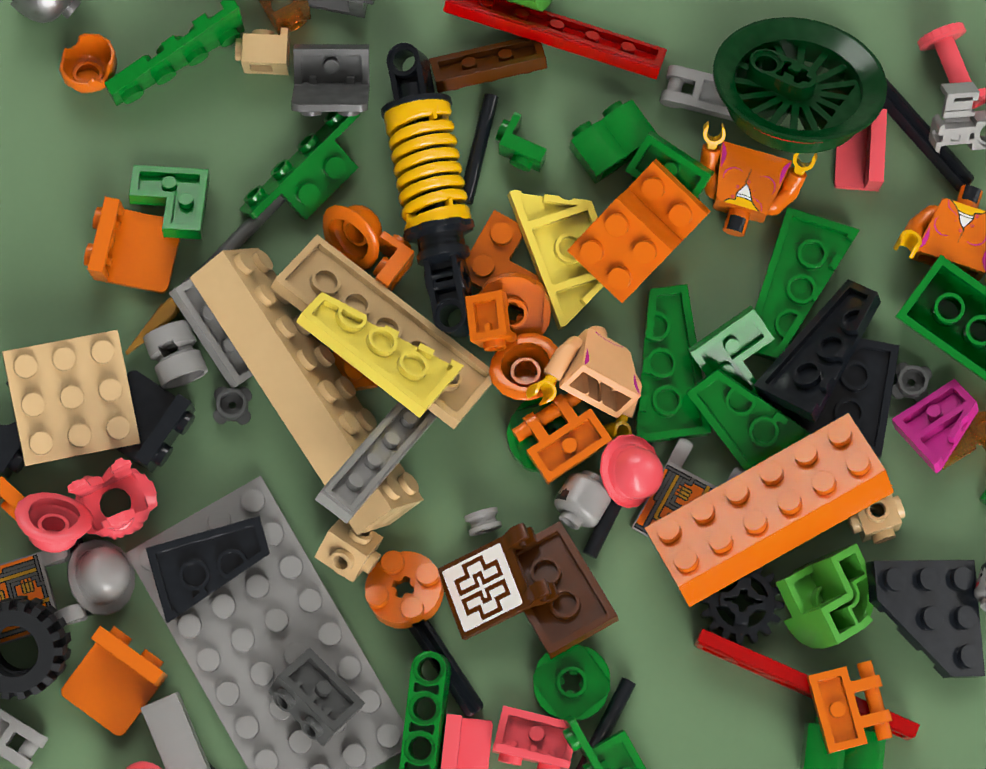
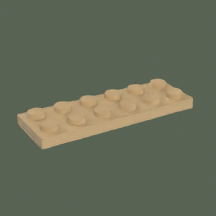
(328, 271)

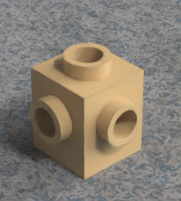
(878, 528)
(348, 552)

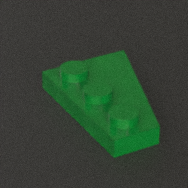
(744, 420)

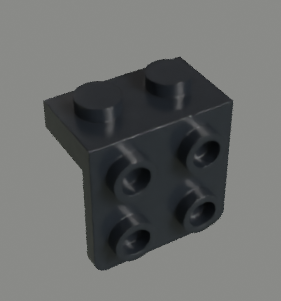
(159, 421)

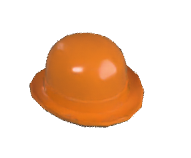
(353, 233)
(521, 365)

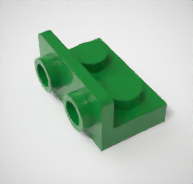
(684, 167)

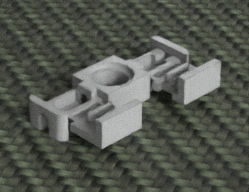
(960, 121)

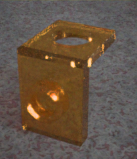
(291, 16)

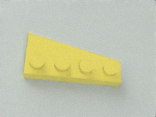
(396, 366)

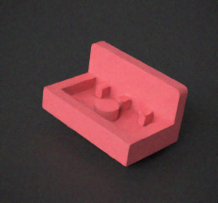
(531, 738)

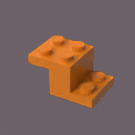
(638, 230)

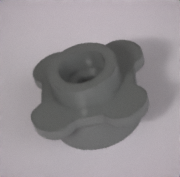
(921, 377)
(225, 397)

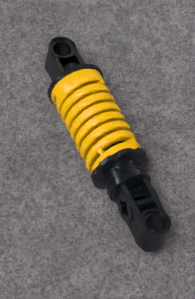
(430, 184)

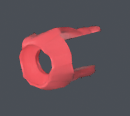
(120, 476)

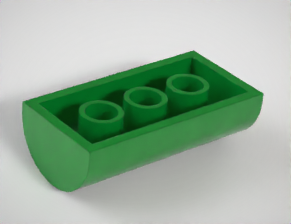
(950, 314)

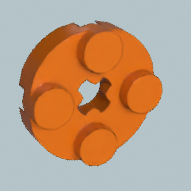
(528, 295)
(413, 607)

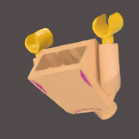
(595, 372)

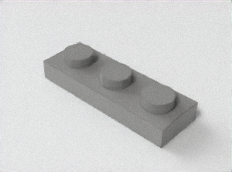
(210, 333)

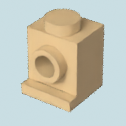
(264, 52)

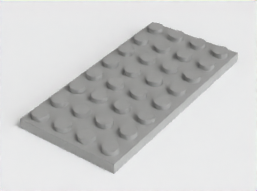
(258, 628)

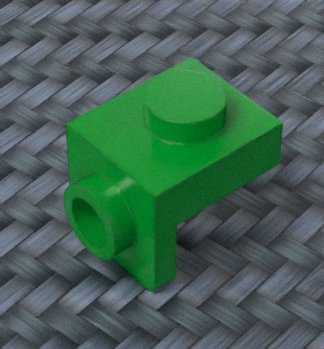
(520, 151)

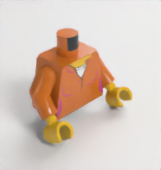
(749, 181)
(950, 230)

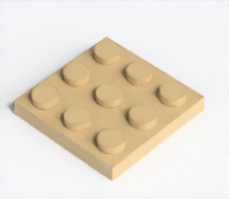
(71, 397)

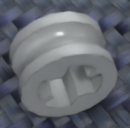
(483, 521)

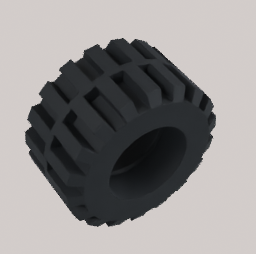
(51, 645)

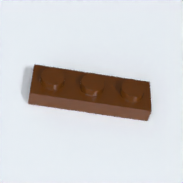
(487, 63)

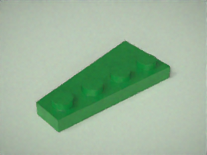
(176, 53)
(798, 270)
(669, 369)

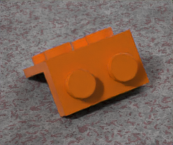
(130, 249)
(114, 681)

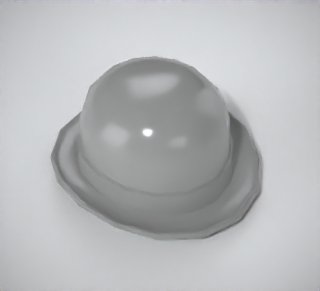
(100, 577)

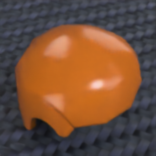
(88, 63)

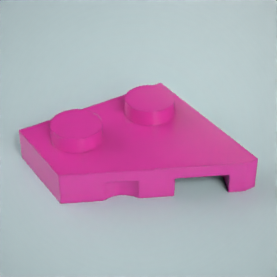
(937, 423)

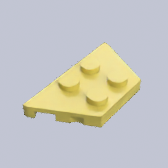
(549, 230)

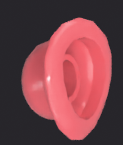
(630, 470)
(52, 520)

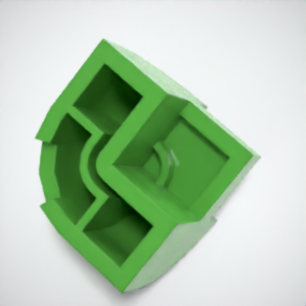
(828, 598)

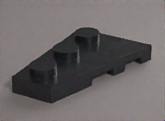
(203, 562)

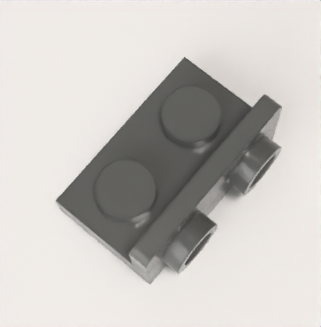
(315, 696)

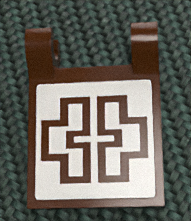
(491, 584)

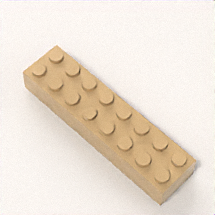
(298, 377)

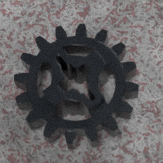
(740, 620)

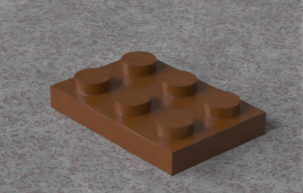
(581, 601)

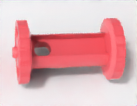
(944, 42)

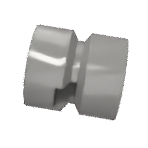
(178, 367)

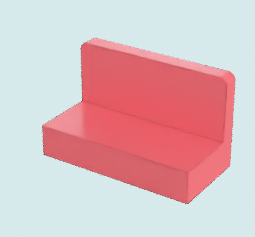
(862, 158)
(466, 743)

